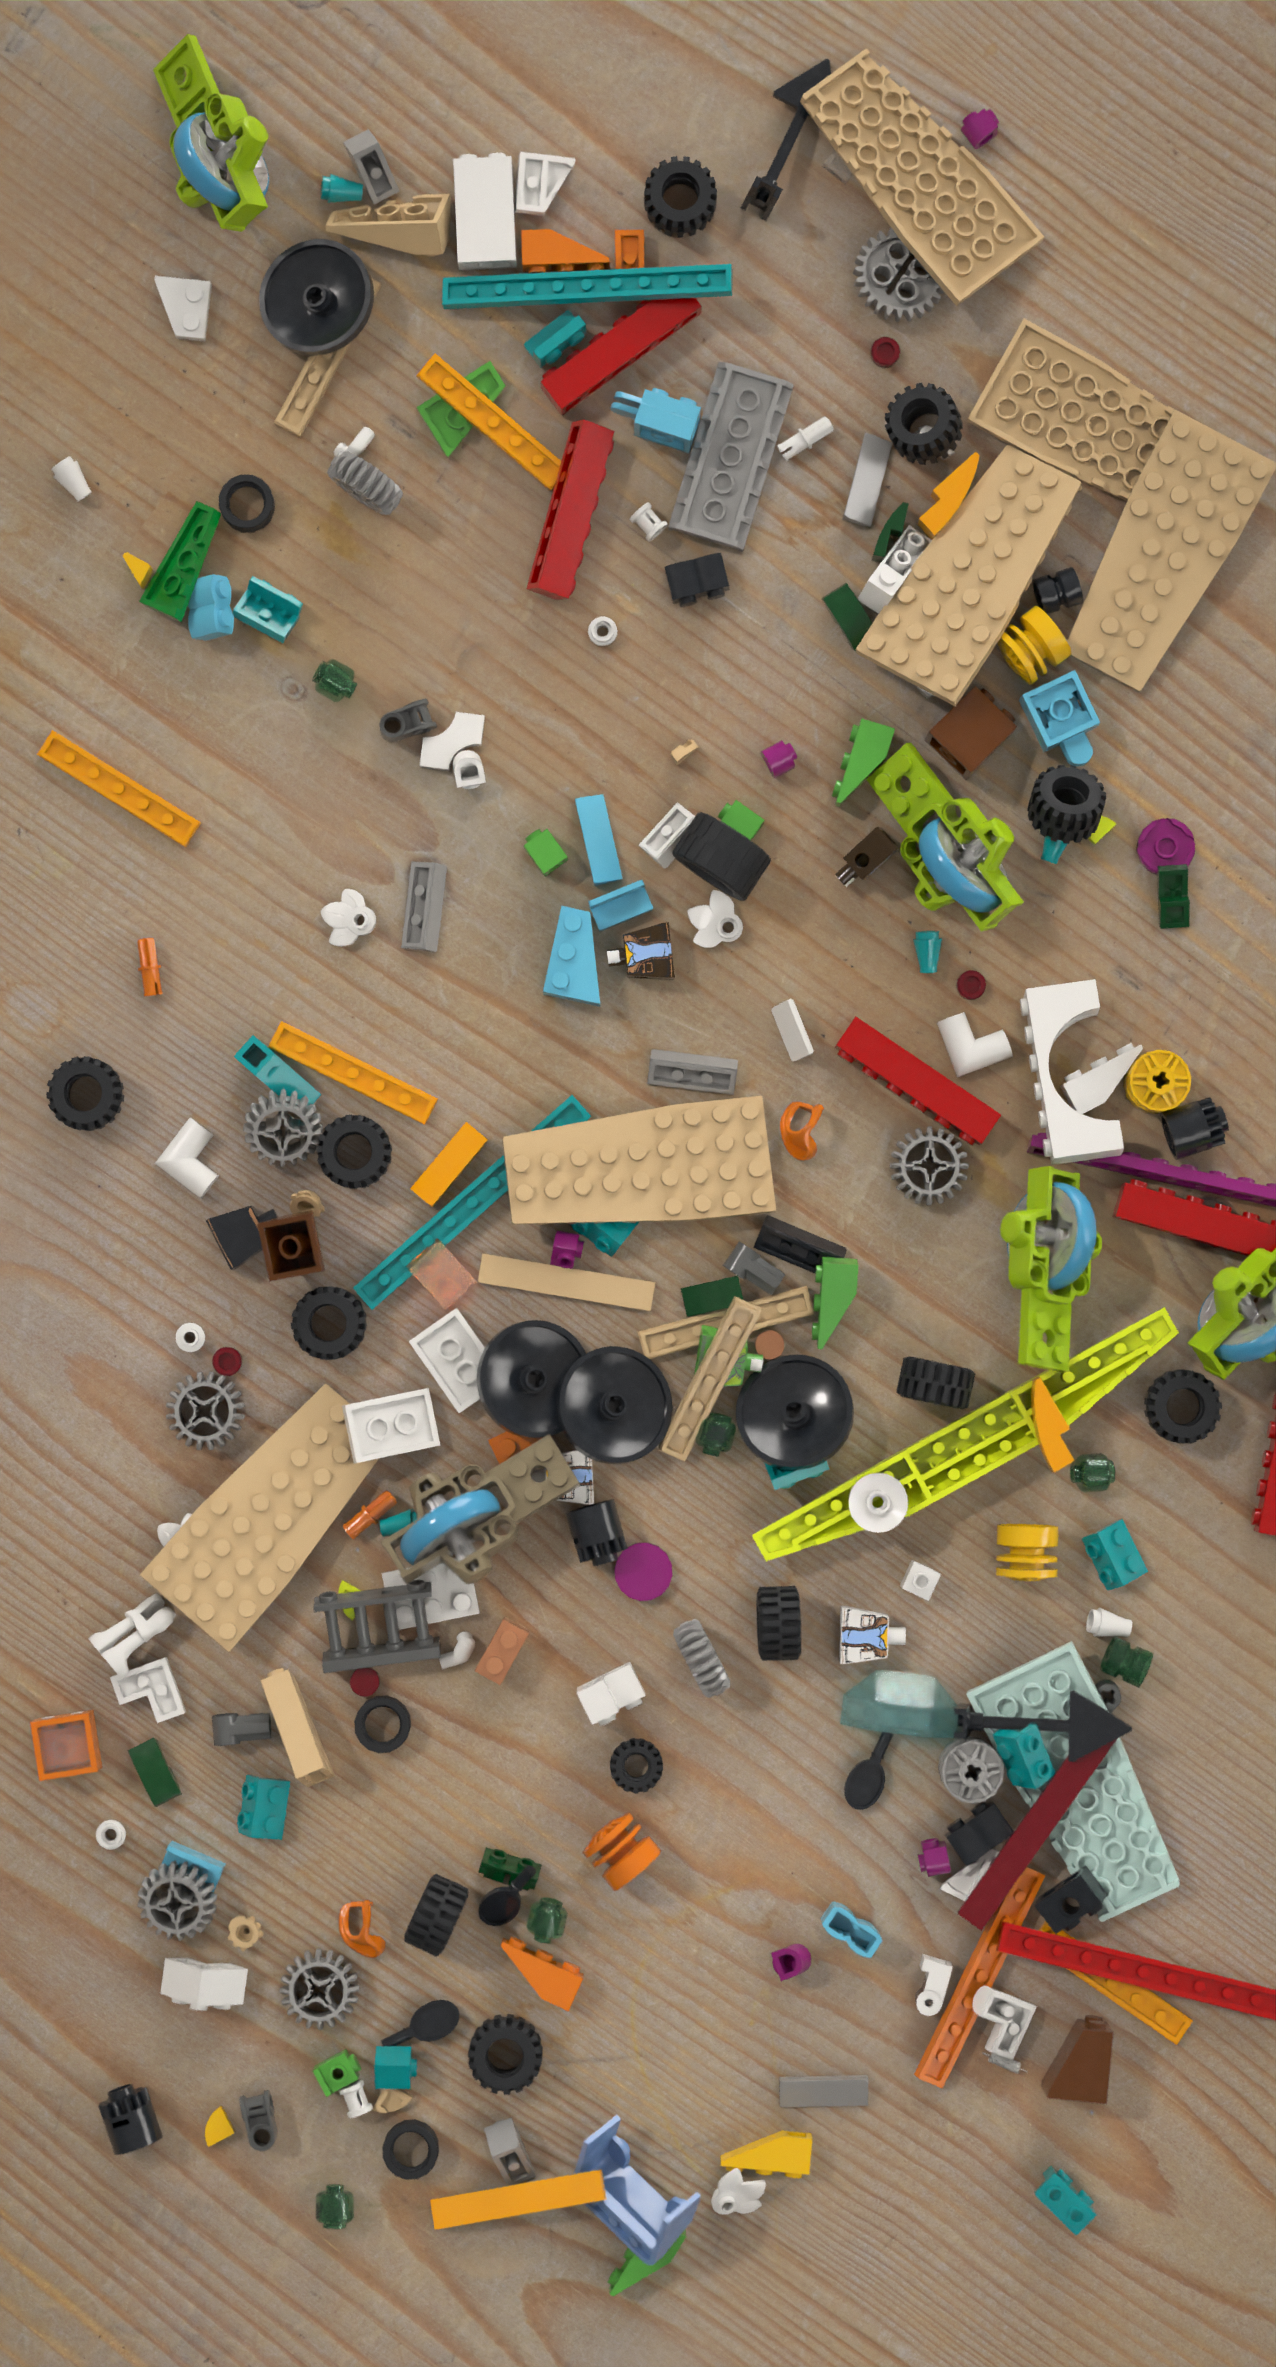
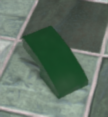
(893, 527)
(848, 614)
(1173, 896)
(711, 1295)
(154, 1772)

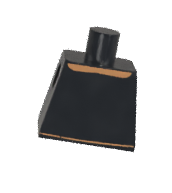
(239, 1234)

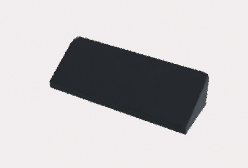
(795, 1244)

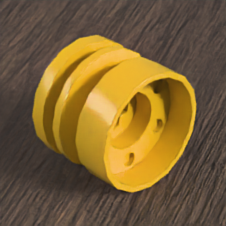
(1037, 642)
(1142, 1090)
(1027, 1551)

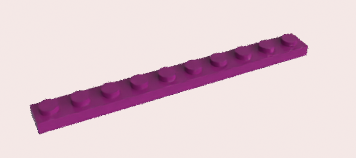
(1184, 1176)

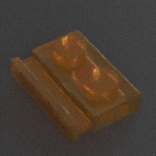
(441, 1274)

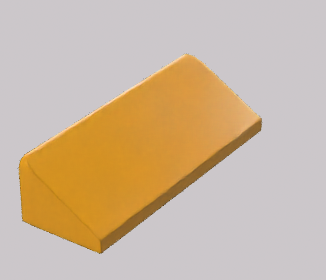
(449, 1164)

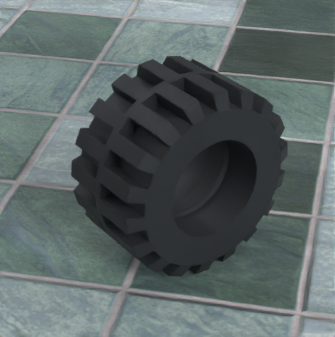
(680, 173)
(913, 405)
(1050, 801)
(60, 1093)
(348, 1126)
(304, 1332)
(935, 1382)
(1157, 1406)
(778, 1623)
(436, 1915)
(498, 2078)

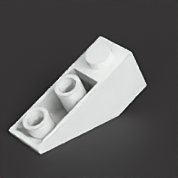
(893, 569)
(1095, 1086)

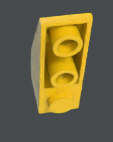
(778, 2152)

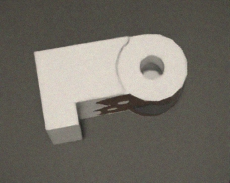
(932, 1993)

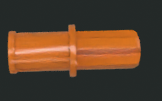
(149, 967)
(370, 1514)

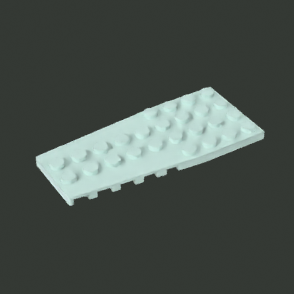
(1109, 1819)

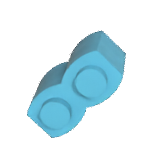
(210, 608)
(859, 1933)

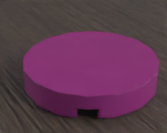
(1165, 844)
(643, 1571)

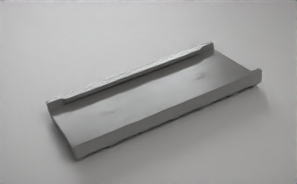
(731, 455)

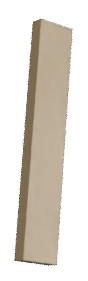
(310, 388)
(566, 1282)
(686, 1332)
(710, 1378)

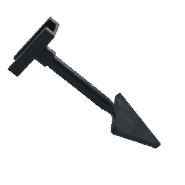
(764, 190)
(1087, 1725)

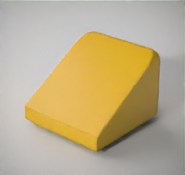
(141, 570)

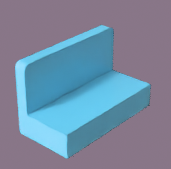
(620, 905)
(194, 1858)

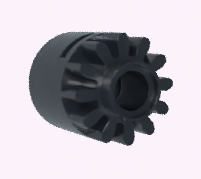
(1194, 1127)
(597, 1532)
(129, 2119)

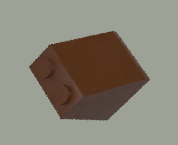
(971, 732)
(291, 1246)
(1082, 2063)

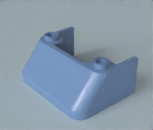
(632, 2205)

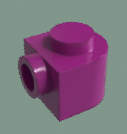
(980, 127)
(779, 758)
(566, 1249)
(934, 1857)
(791, 1961)

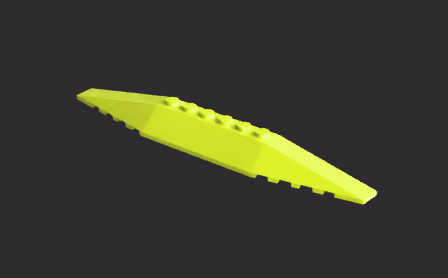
(976, 1440)

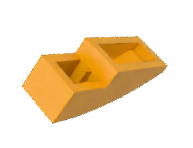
(948, 497)
(1048, 1427)

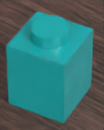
(394, 2067)

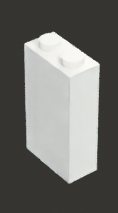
(484, 212)

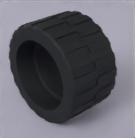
(721, 856)

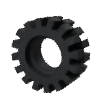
(631, 1783)

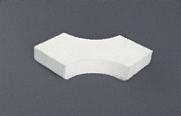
(462, 733)

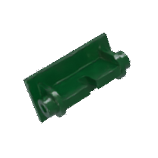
(498, 1863)

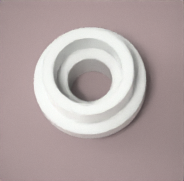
(602, 622)
(199, 1337)
(104, 1841)

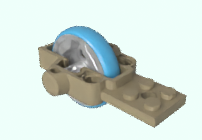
(476, 1512)

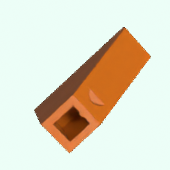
(552, 252)
(550, 1979)

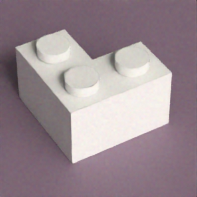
(609, 1693)
(203, 1983)

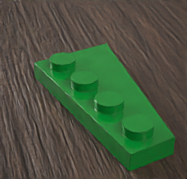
(179, 570)

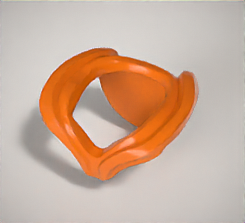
(800, 1142)
(364, 1943)

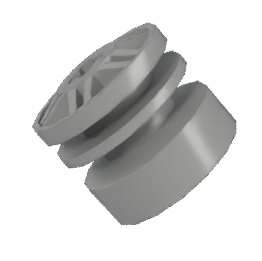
(954, 1763)

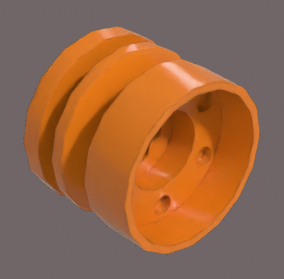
(621, 1851)

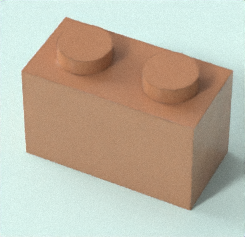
(502, 1651)

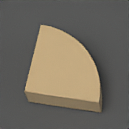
(683, 751)
(391, 2100)

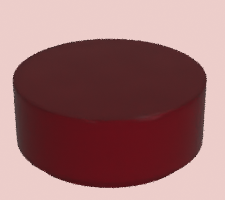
(885, 352)
(971, 985)
(227, 1361)
(364, 1681)

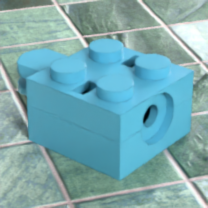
(660, 417)
(1059, 718)

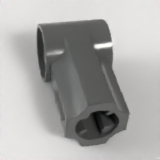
(749, 1266)
(233, 1728)

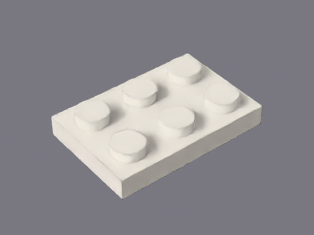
(452, 1357)
(391, 1425)
(449, 1598)

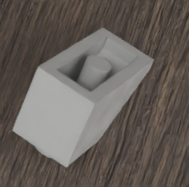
(371, 166)
(509, 2152)

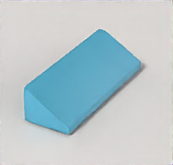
(598, 839)

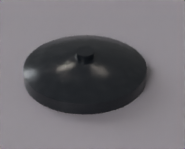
(316, 297)
(522, 1376)
(614, 1405)
(795, 1412)

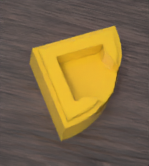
(218, 2127)

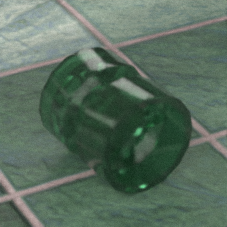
(1125, 1661)

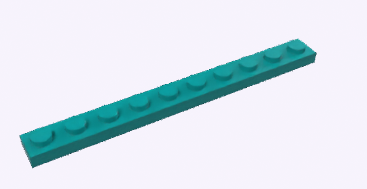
(587, 286)
(454, 1216)

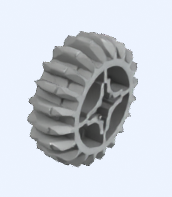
(365, 482)
(270, 1128)
(953, 1166)
(195, 1400)
(701, 1658)
(199, 1895)
(327, 2000)

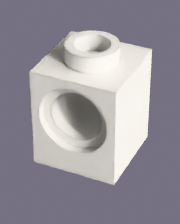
(920, 1580)

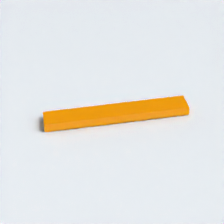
(490, 420)
(119, 788)
(353, 1072)
(1137, 2001)
(518, 2199)

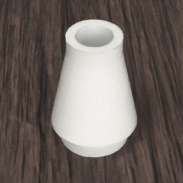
(71, 478)
(1107, 1624)

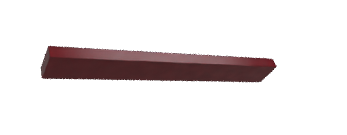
(1029, 1837)

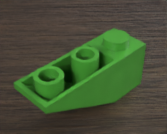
(867, 754)
(837, 1290)
(636, 2270)

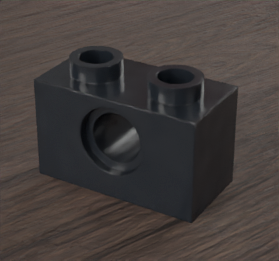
(1081, 1887)

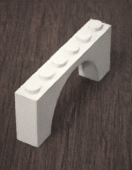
(1068, 1132)

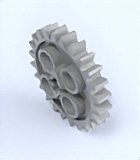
(877, 260)

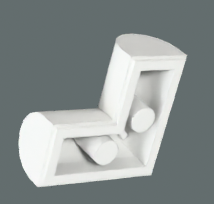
(970, 1053)
(181, 1158)
(1011, 2019)

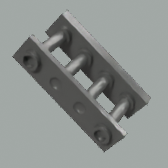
(366, 1653)

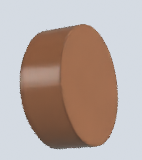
(769, 1344)

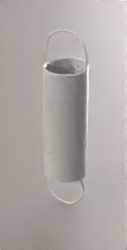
(1003, 2062)

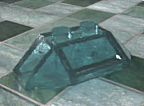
(900, 1705)

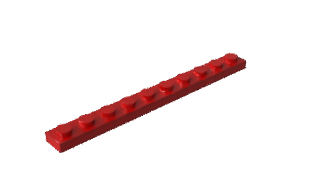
(1137, 1970)

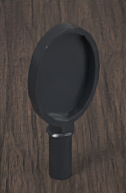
(867, 1777)
(504, 1903)
(428, 2023)

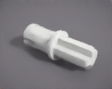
(806, 437)

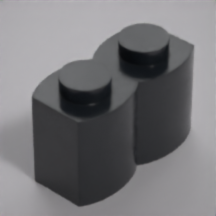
(697, 579)
(979, 1832)

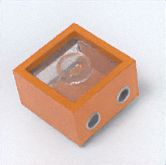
(66, 1745)

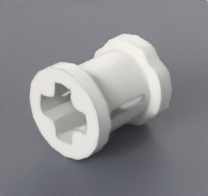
(648, 521)
(355, 2099)

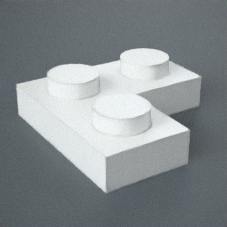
(154, 1681)

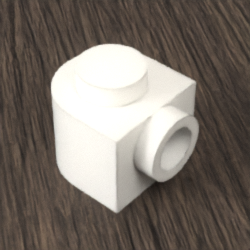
(468, 770)

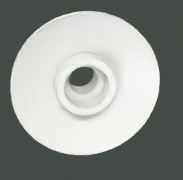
(894, 1502)

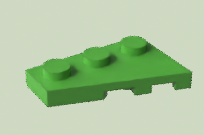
(446, 423)

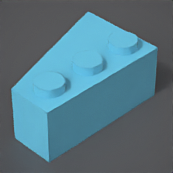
(572, 959)

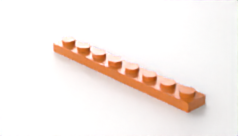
(979, 1972)

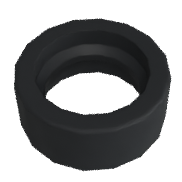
(255, 524)
(360, 1727)
(396, 2167)

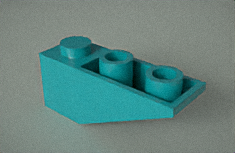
(274, 1070)

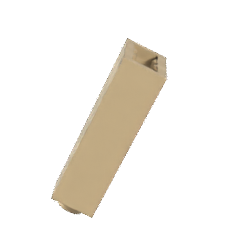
(296, 1728)

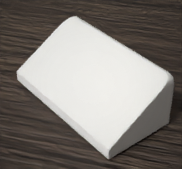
(666, 835)
(792, 1030)

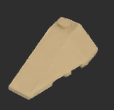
(410, 227)

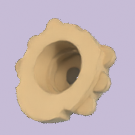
(305, 1201)
(240, 1936)

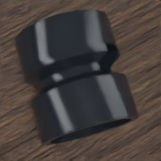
(1058, 591)

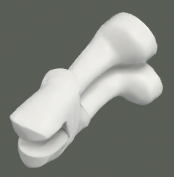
(148, 1619)

